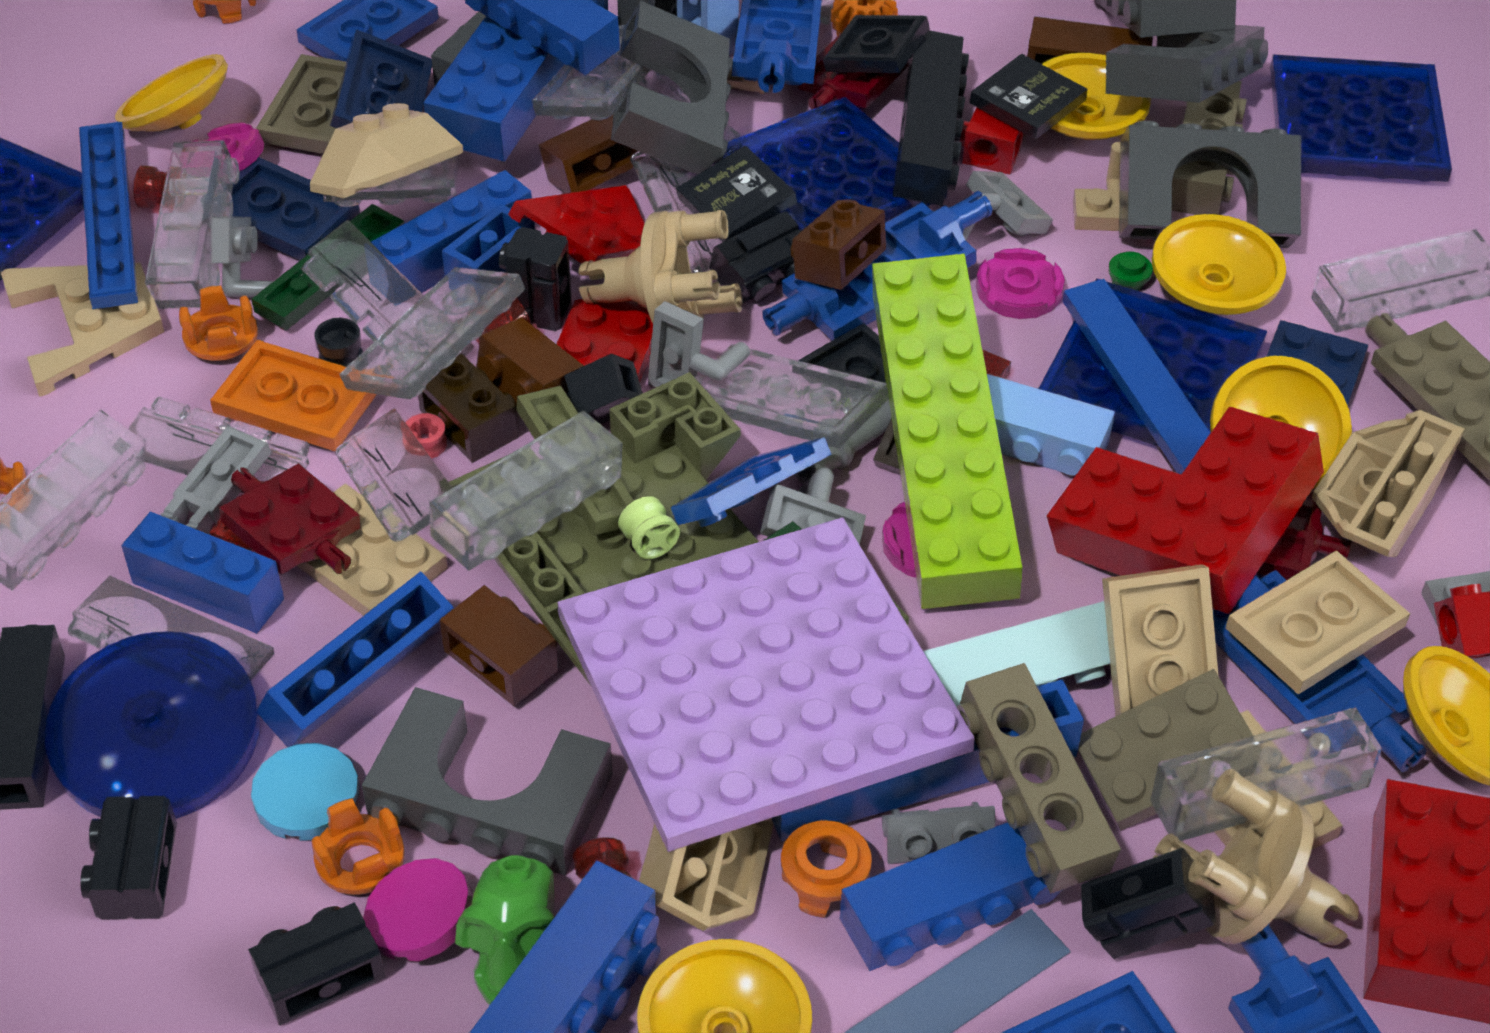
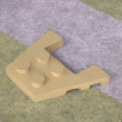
(92, 330)

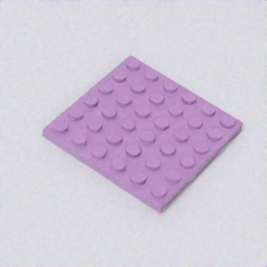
(761, 682)

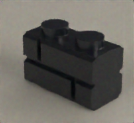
(757, 257)
(545, 273)
(130, 858)
(1146, 904)
(316, 962)

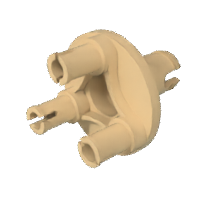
(662, 270)
(1264, 868)

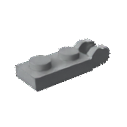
(210, 483)

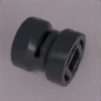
(338, 341)

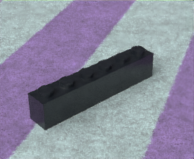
(932, 120)

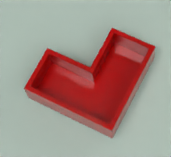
(1215, 514)
(1430, 902)

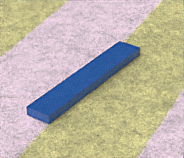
(107, 216)
(1137, 371)

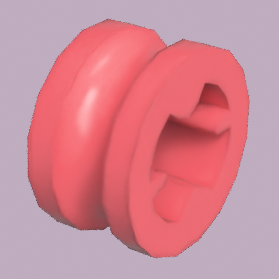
(435, 428)

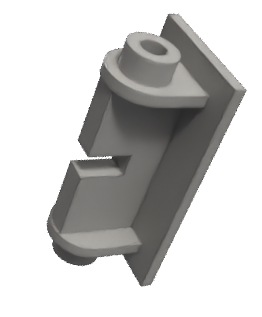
(926, 831)

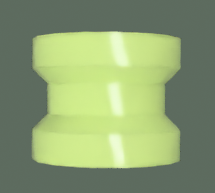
(648, 527)

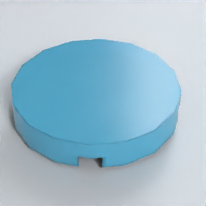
(299, 787)

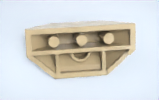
(381, 150)
(1387, 479)
(710, 879)

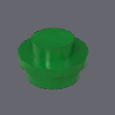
(1130, 270)

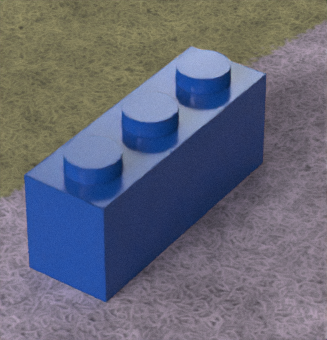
(203, 572)

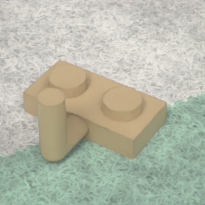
(1099, 207)

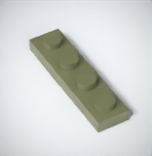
(548, 409)

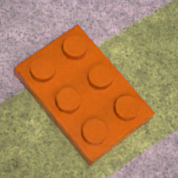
(291, 396)

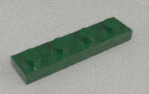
(296, 294)

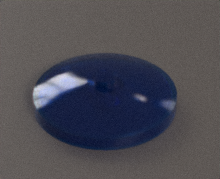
(153, 721)

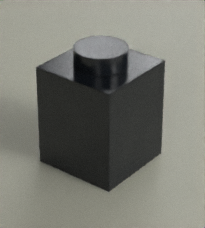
(602, 386)

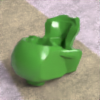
(506, 918)

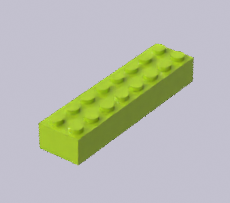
(945, 433)

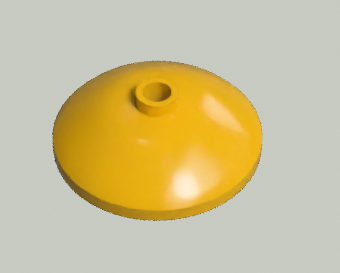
(175, 96)
(1102, 113)
(1218, 264)
(1292, 394)
(1451, 709)
(724, 990)

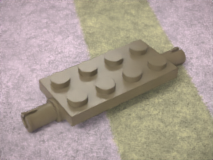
(1439, 376)

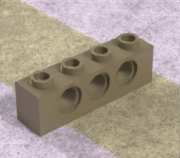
(1204, 184)
(1014, 702)

